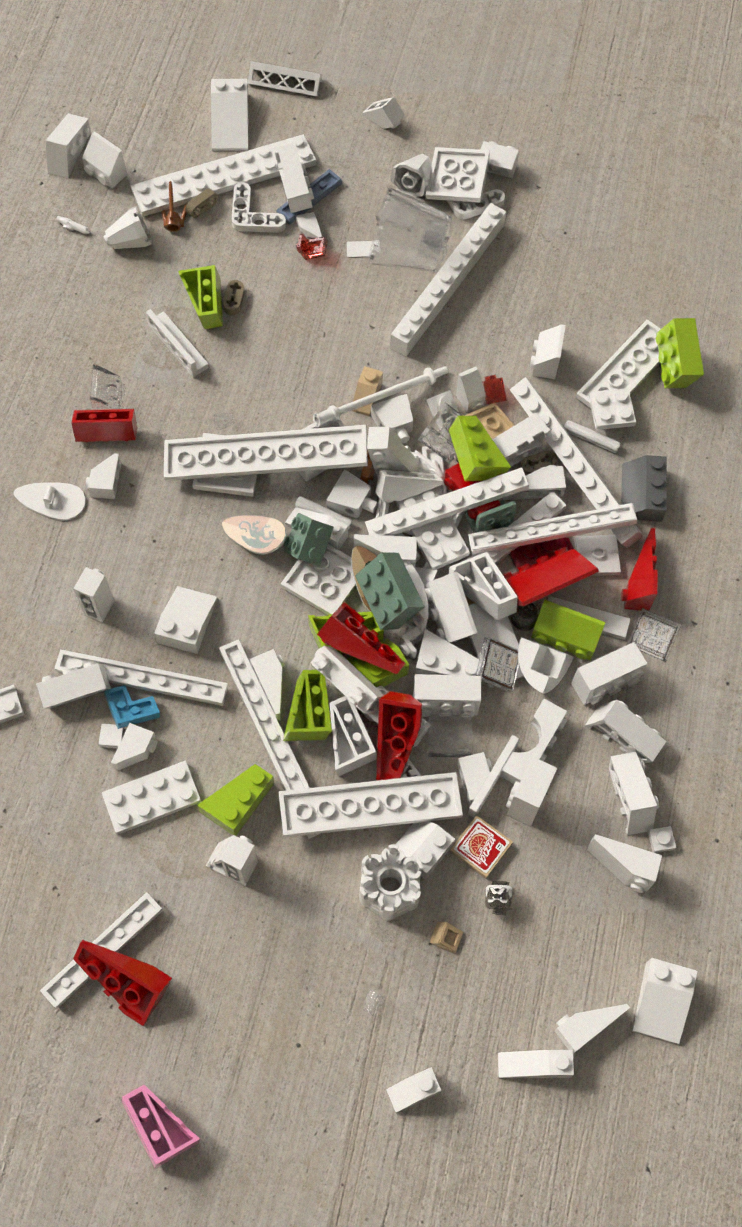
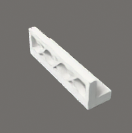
(289, 72)
(177, 343)

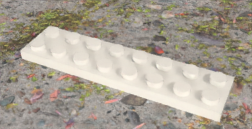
(370, 804)

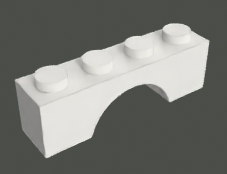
(546, 722)

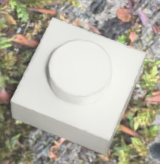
(661, 839)

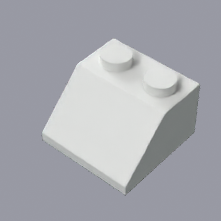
(104, 161)
(548, 352)
(426, 843)

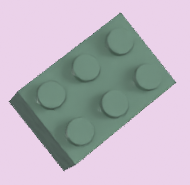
(389, 591)

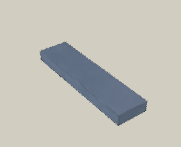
(320, 187)

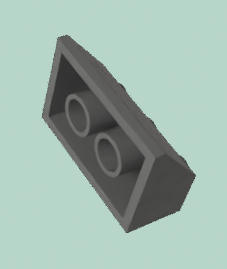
(646, 486)

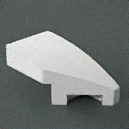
(308, 225)

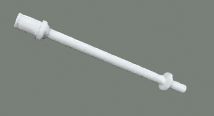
(333, 413)

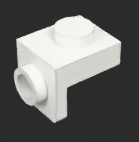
(408, 640)

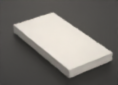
(490, 627)

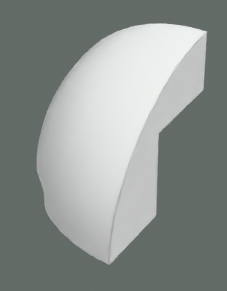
(542, 665)

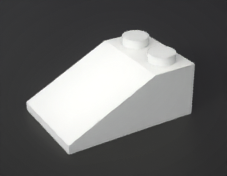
(185, 620)
(628, 863)
(664, 1000)

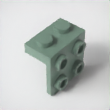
(494, 518)
(308, 539)

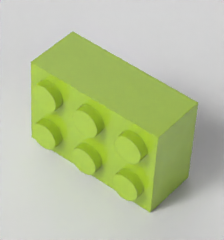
(679, 353)

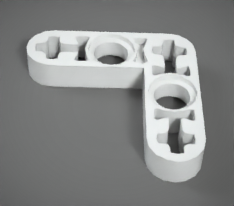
(473, 210)
(250, 217)

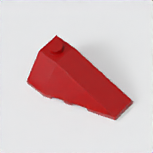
(643, 581)
(349, 635)
(397, 731)
(129, 981)

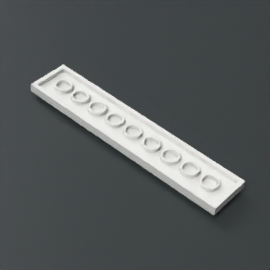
(218, 175)
(265, 452)

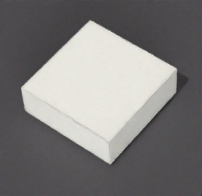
(110, 736)

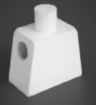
(394, 414)
(351, 496)

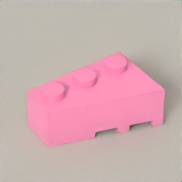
(157, 1127)

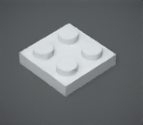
(612, 409)

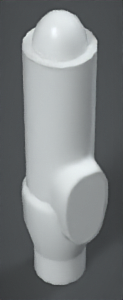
(71, 225)

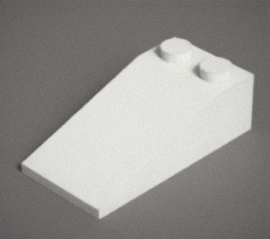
(229, 114)

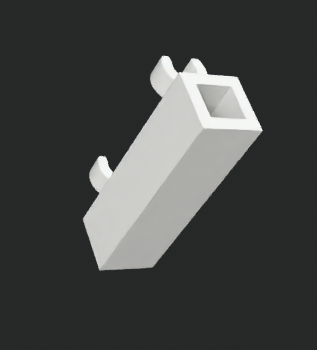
(347, 679)

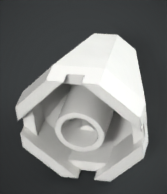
(412, 175)
(128, 231)

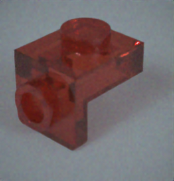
(311, 248)
(494, 389)

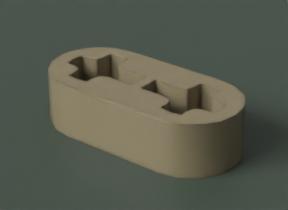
(201, 203)
(237, 298)
(537, 461)

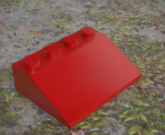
(549, 575)

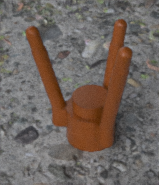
(172, 221)

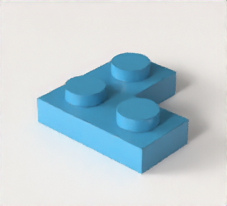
(128, 711)

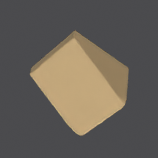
(446, 936)

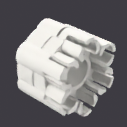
(395, 865)

